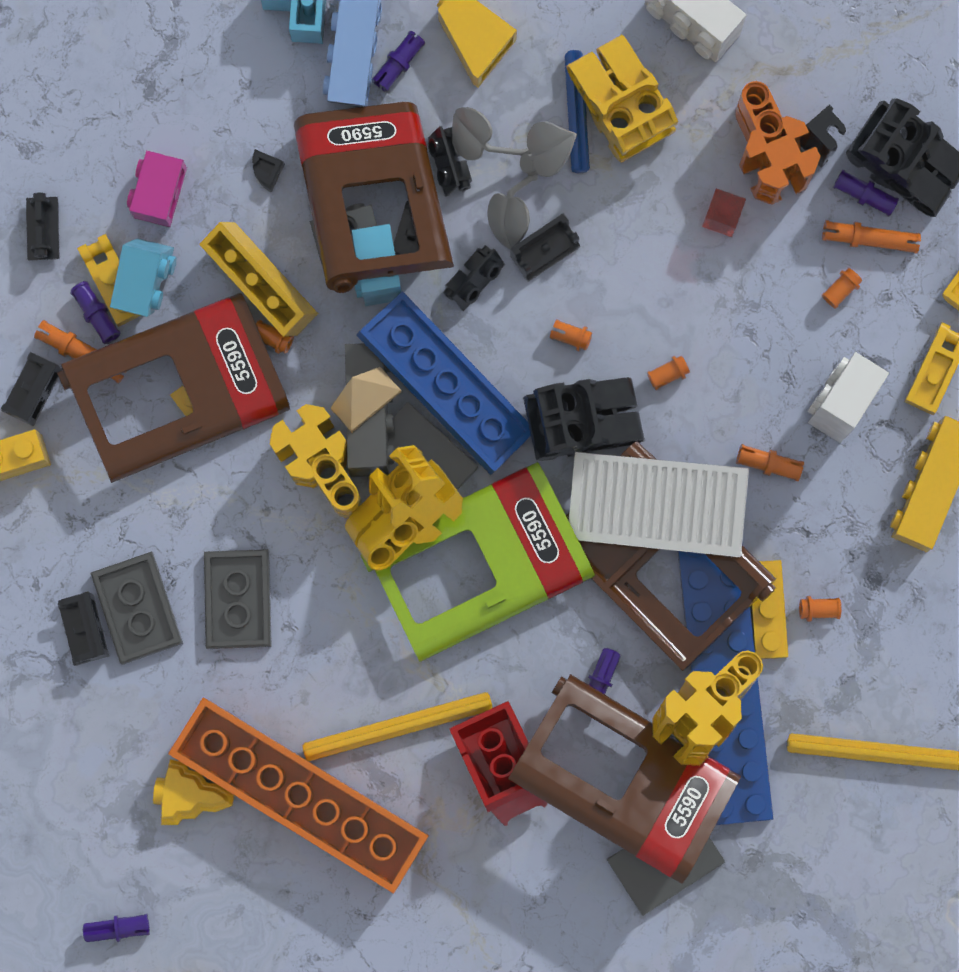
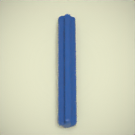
(577, 120)

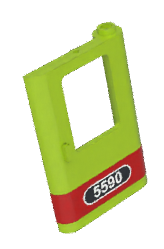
(525, 547)

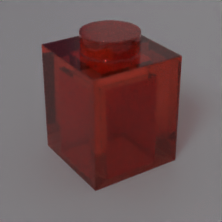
(724, 212)

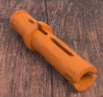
(869, 236)
(66, 343)

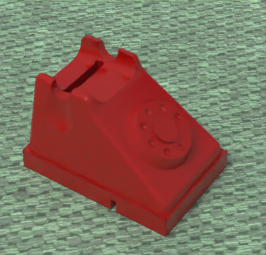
(491, 750)

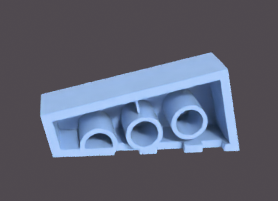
(352, 52)

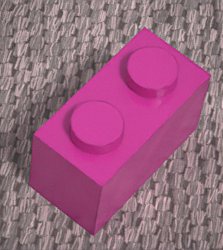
(157, 188)

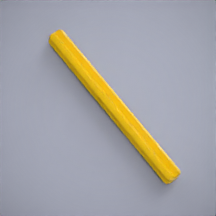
(397, 726)
(873, 751)

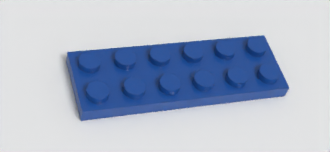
(445, 382)

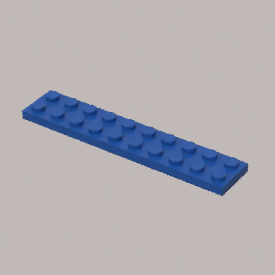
(707, 596)

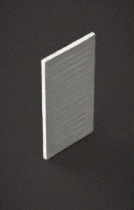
(658, 504)

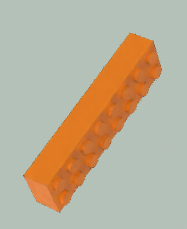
(298, 795)

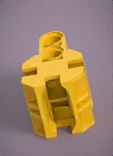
(609, 101)
(316, 454)
(402, 508)
(706, 708)

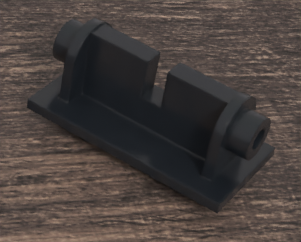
(449, 172)
(42, 227)
(484, 267)

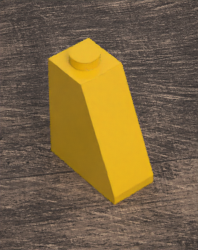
(476, 36)

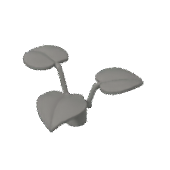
(546, 154)

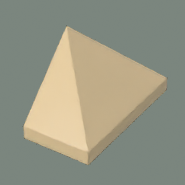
(364, 397)

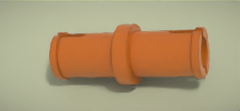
(769, 462)

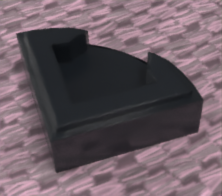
(266, 169)

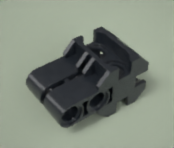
(920, 161)
(582, 417)

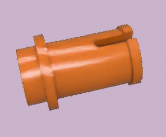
(842, 287)
(573, 335)
(273, 338)
(668, 372)
(819, 608)

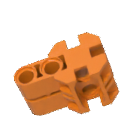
(775, 152)

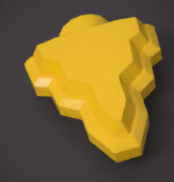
(187, 794)

